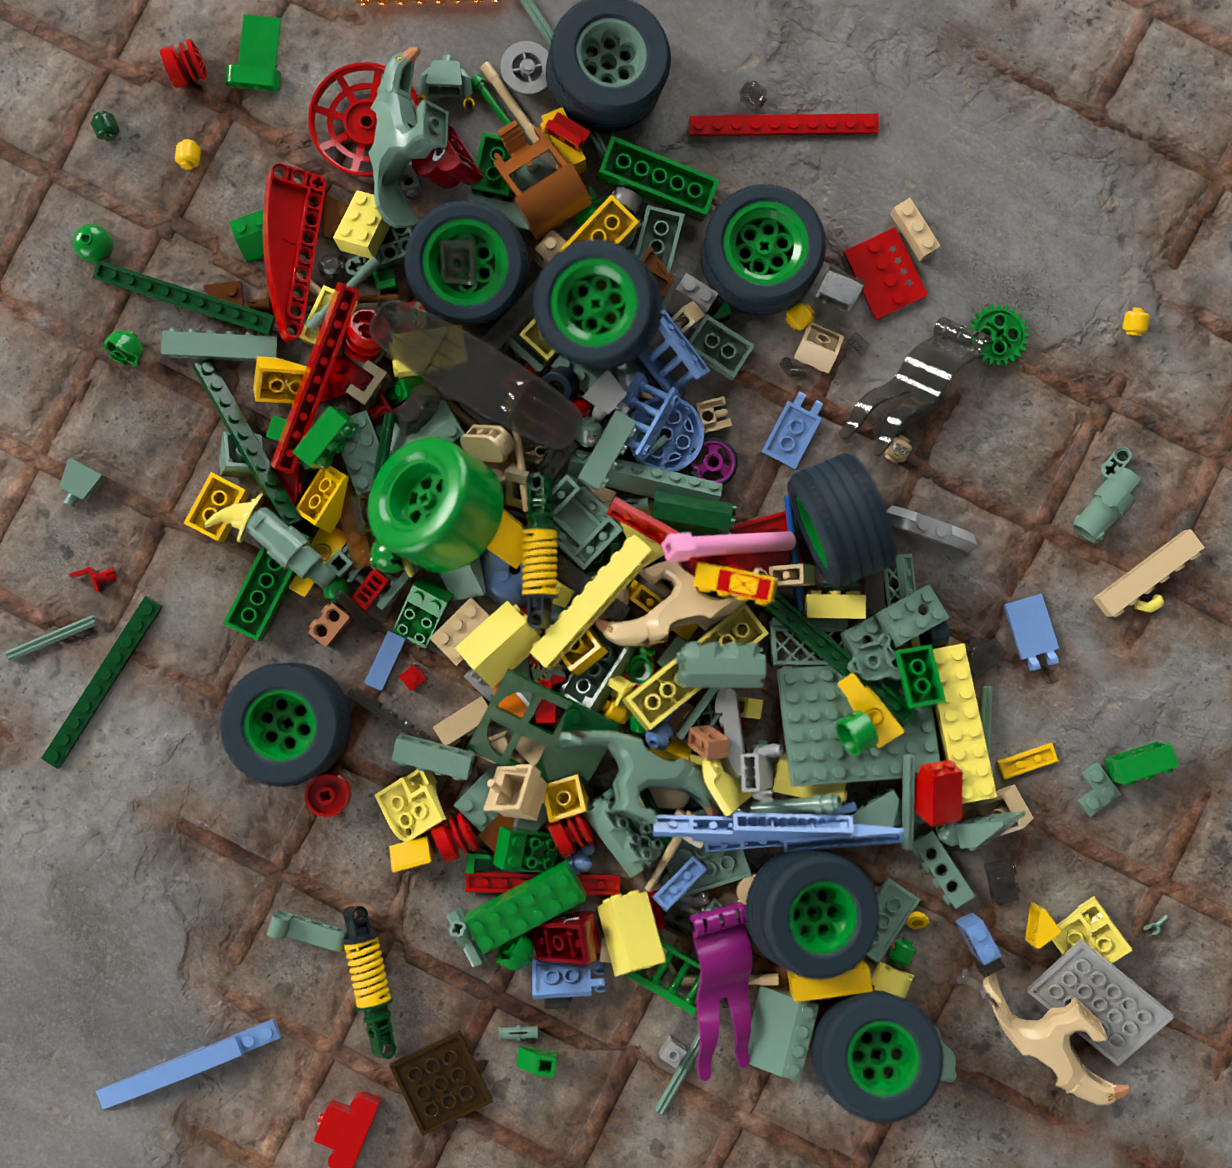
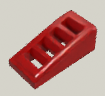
(374, 573)

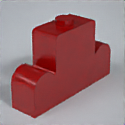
(346, 1128)

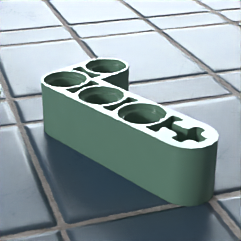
(396, 246)
(306, 930)

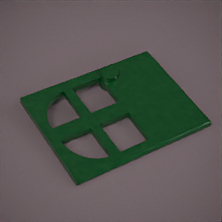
(555, 761)

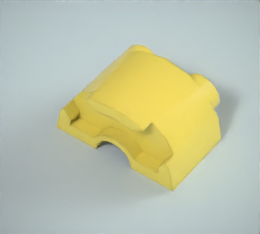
(891, 980)

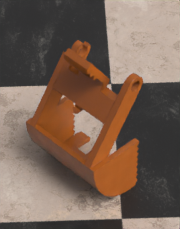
(553, 198)

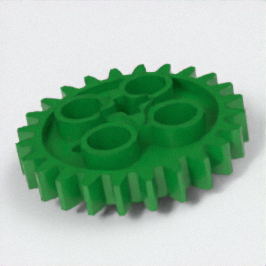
(1010, 323)

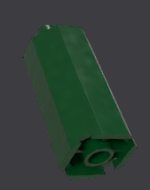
(694, 514)

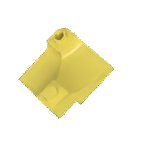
(723, 786)
(411, 805)
(1095, 928)

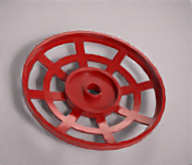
(353, 116)

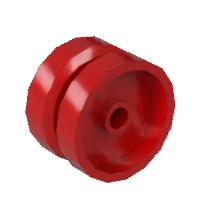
(316, 795)

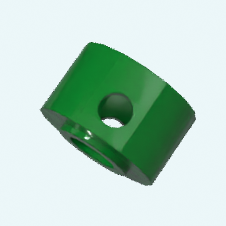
(856, 733)

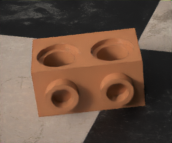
(333, 628)
(708, 742)

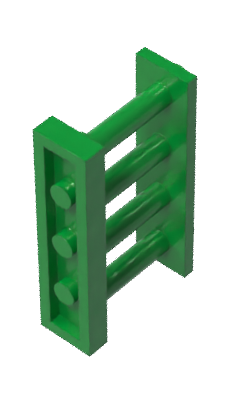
(671, 993)

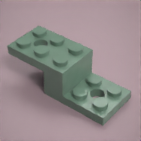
(899, 620)

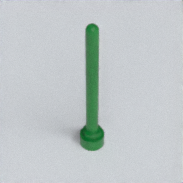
(479, 85)

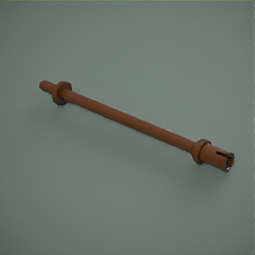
(265, 304)

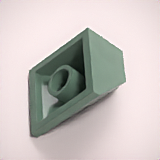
(230, 459)

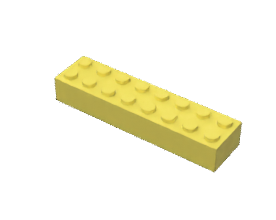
(663, 695)
(961, 724)

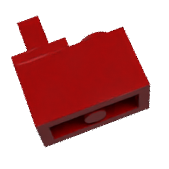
(546, 710)

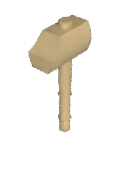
(669, 852)

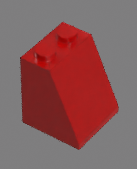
(939, 793)

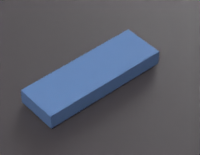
(385, 660)
(679, 883)

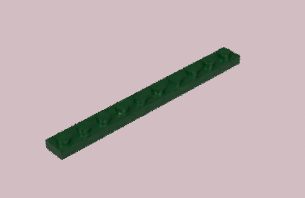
(184, 297)
(246, 442)
(833, 654)
(102, 682)

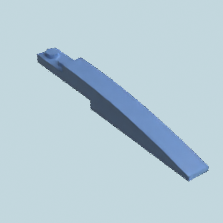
(753, 827)
(863, 836)
(188, 1064)

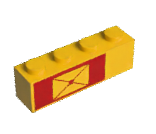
(735, 582)

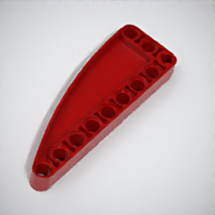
(284, 227)

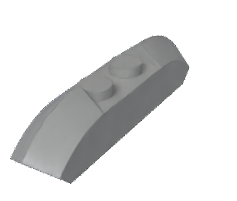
(931, 529)
(728, 705)

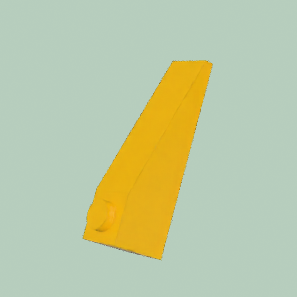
(648, 600)

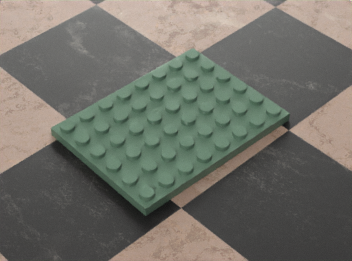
(815, 755)

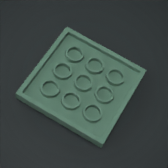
(720, 865)

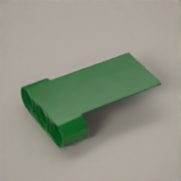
(256, 55)

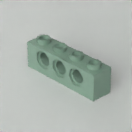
(961, 891)

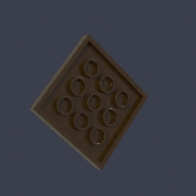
(441, 1082)

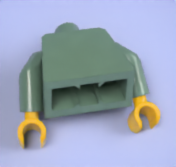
(446, 80)

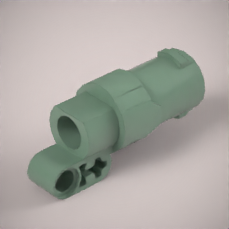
(1110, 499)
(288, 547)

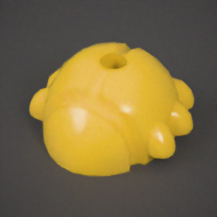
(917, 920)

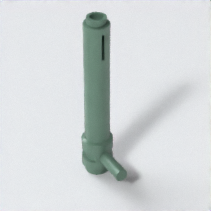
(818, 804)

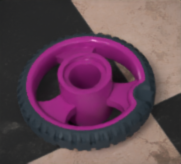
(713, 445)

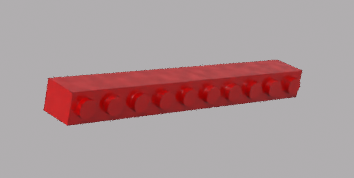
(315, 376)

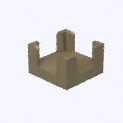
(380, 383)
(514, 476)

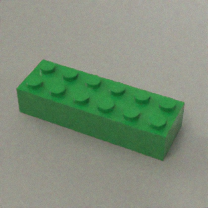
(657, 178)
(260, 596)
(525, 906)

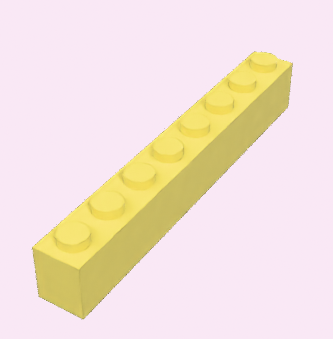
(592, 602)

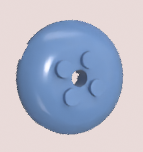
(685, 432)
(500, 582)

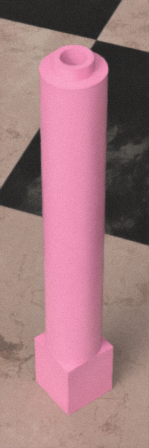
(683, 546)

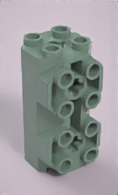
(720, 666)
(625, 838)

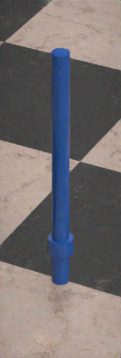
(798, 591)

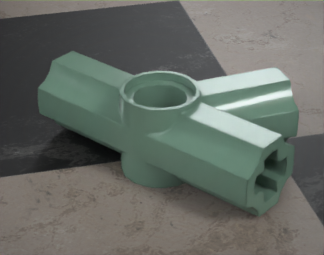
(464, 937)

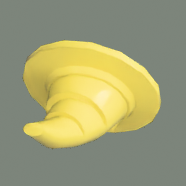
(237, 515)

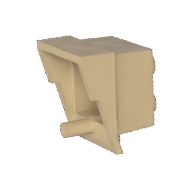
(516, 792)

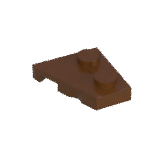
(333, 214)
(658, 269)
(227, 291)

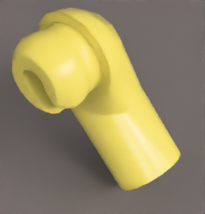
(1156, 603)

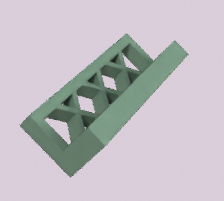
(905, 578)
(698, 712)

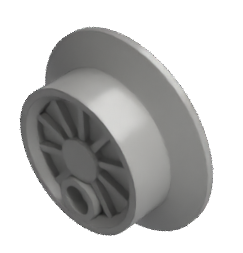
(525, 67)

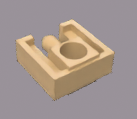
(708, 406)

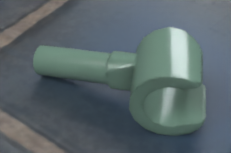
(1155, 926)

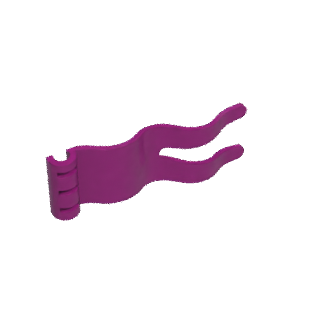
(725, 973)

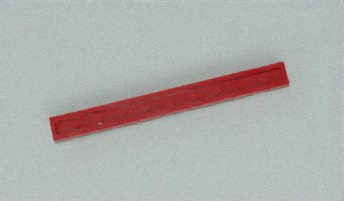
(784, 124)

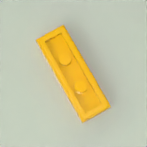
(1027, 761)

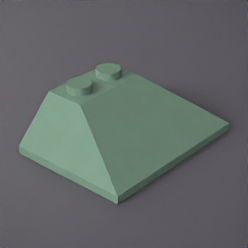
(581, 521)

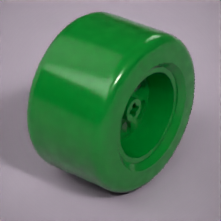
(435, 505)

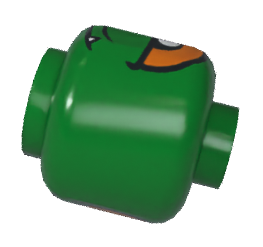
(902, 952)

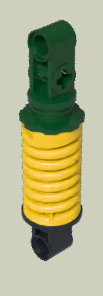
(538, 552)
(369, 980)

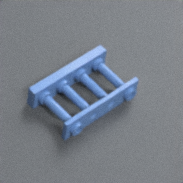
(685, 354)
(638, 386)

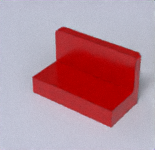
(567, 131)

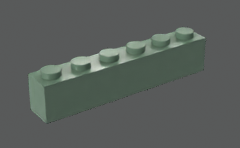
(219, 346)

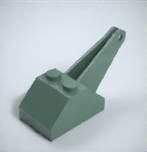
(881, 810)

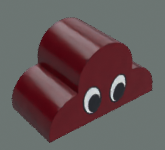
(449, 164)
(568, 939)

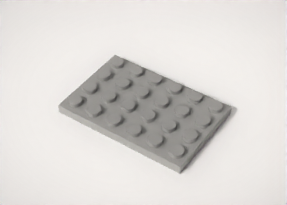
(1122, 1006)

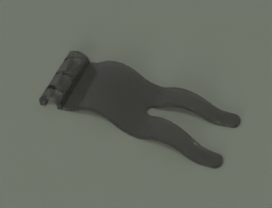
(923, 374)

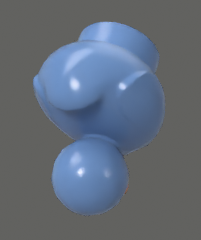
(580, 860)

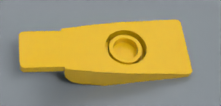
(326, 546)
(867, 701)

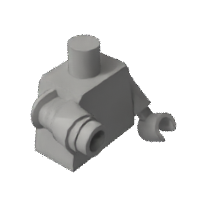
(608, 394)
(758, 772)

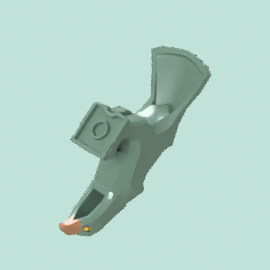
(401, 138)
(641, 770)

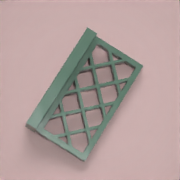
(827, 625)

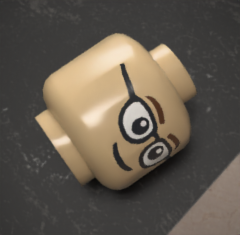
(898, 449)

